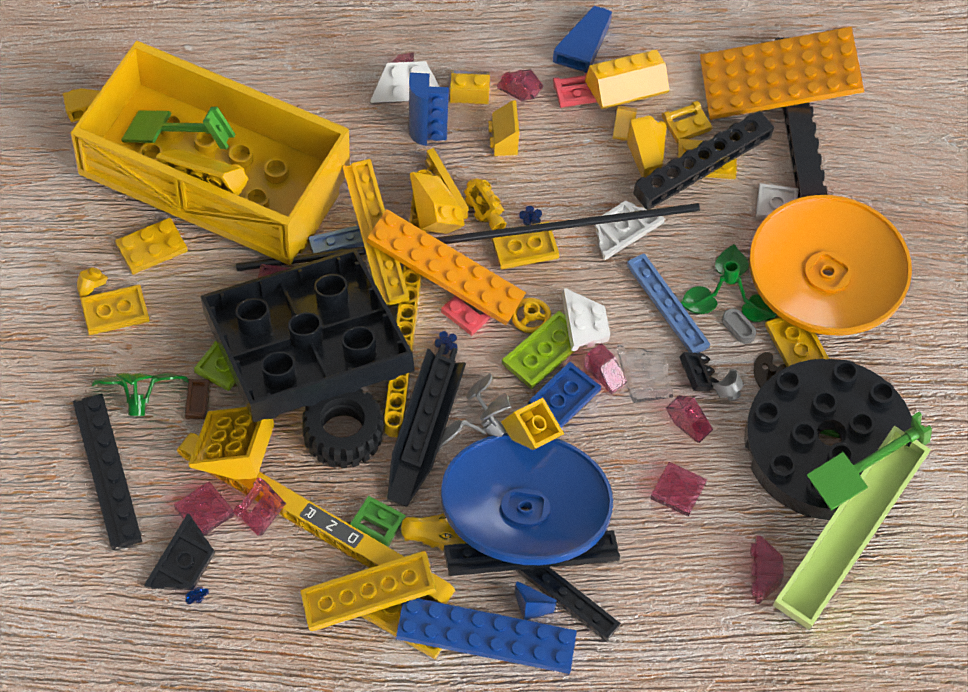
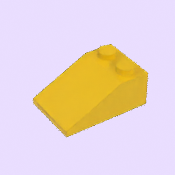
(435, 204)

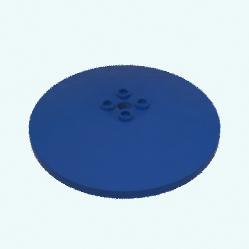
(557, 482)

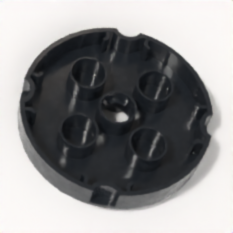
(802, 403)

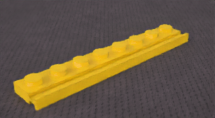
(368, 210)

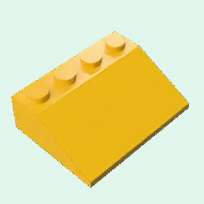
(231, 444)

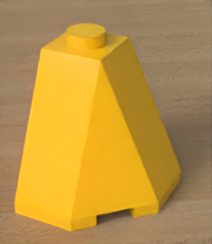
(647, 143)

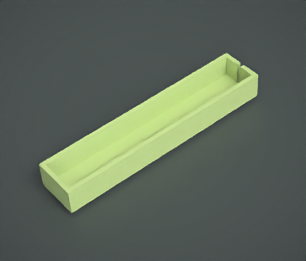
(849, 533)

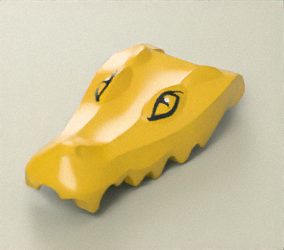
(430, 531)

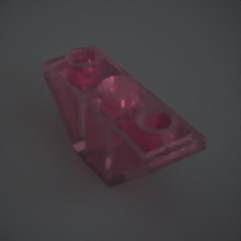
(766, 569)

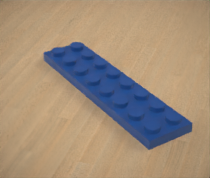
(487, 635)

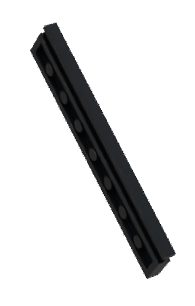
(107, 472)
(466, 560)

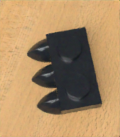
(697, 372)

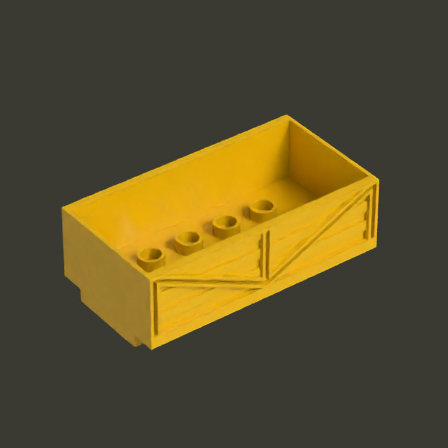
(284, 151)

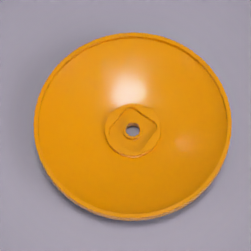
(834, 235)

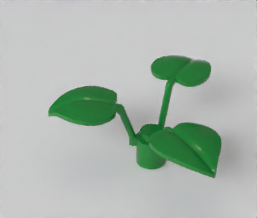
(730, 265)
(136, 402)

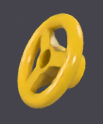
(531, 305)

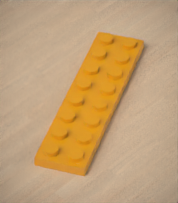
(446, 267)

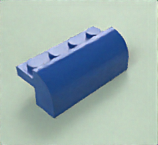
(427, 109)

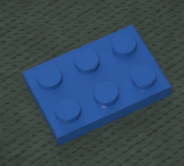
(567, 393)

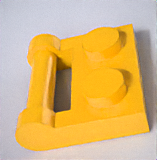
(690, 126)

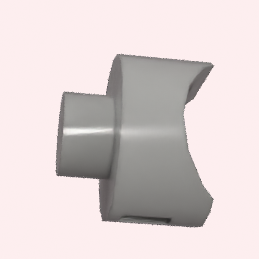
(729, 386)

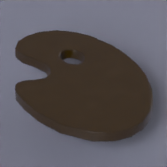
(761, 375)

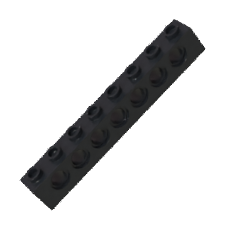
(650, 196)

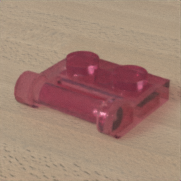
(264, 511)

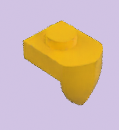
(88, 280)

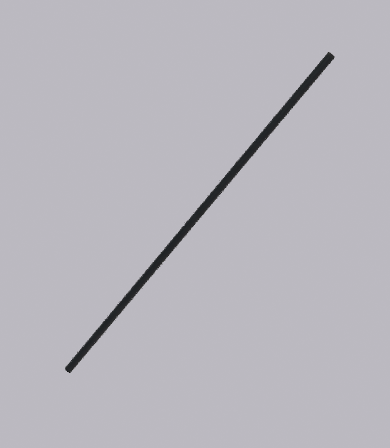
(500, 232)

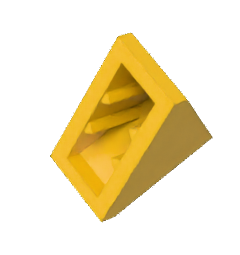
(622, 122)

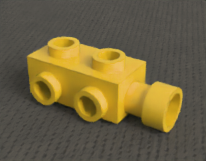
(485, 203)

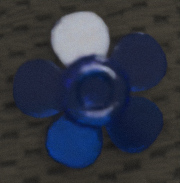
(530, 215)
(448, 340)
(196, 595)

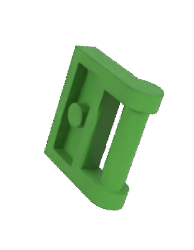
(380, 516)

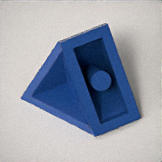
(532, 602)

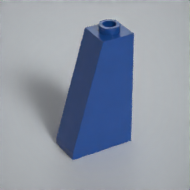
(584, 40)

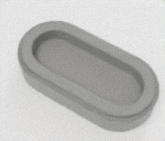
(739, 326)

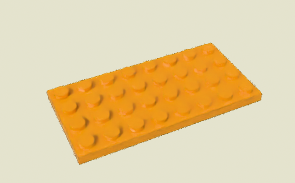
(781, 73)

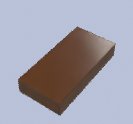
(197, 399)

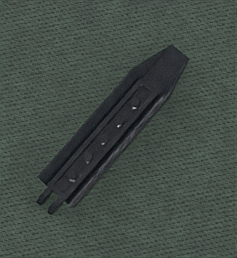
(423, 424)

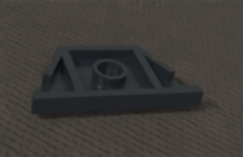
(182, 560)

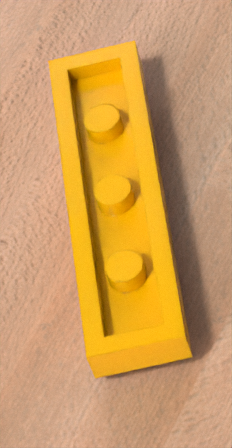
(435, 164)

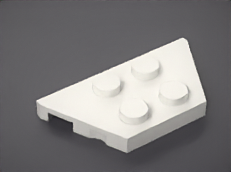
(394, 81)
(618, 235)
(585, 320)

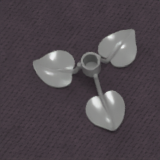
(489, 422)

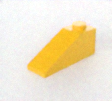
(78, 101)

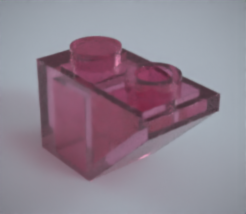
(520, 84)
(605, 368)
(689, 417)

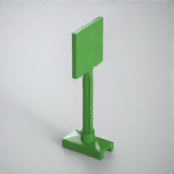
(149, 124)
(840, 480)

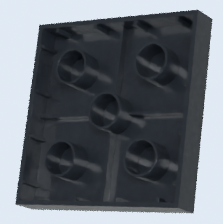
(306, 334)

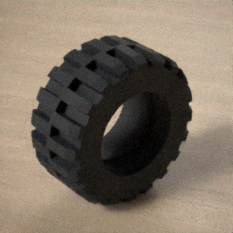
(343, 450)

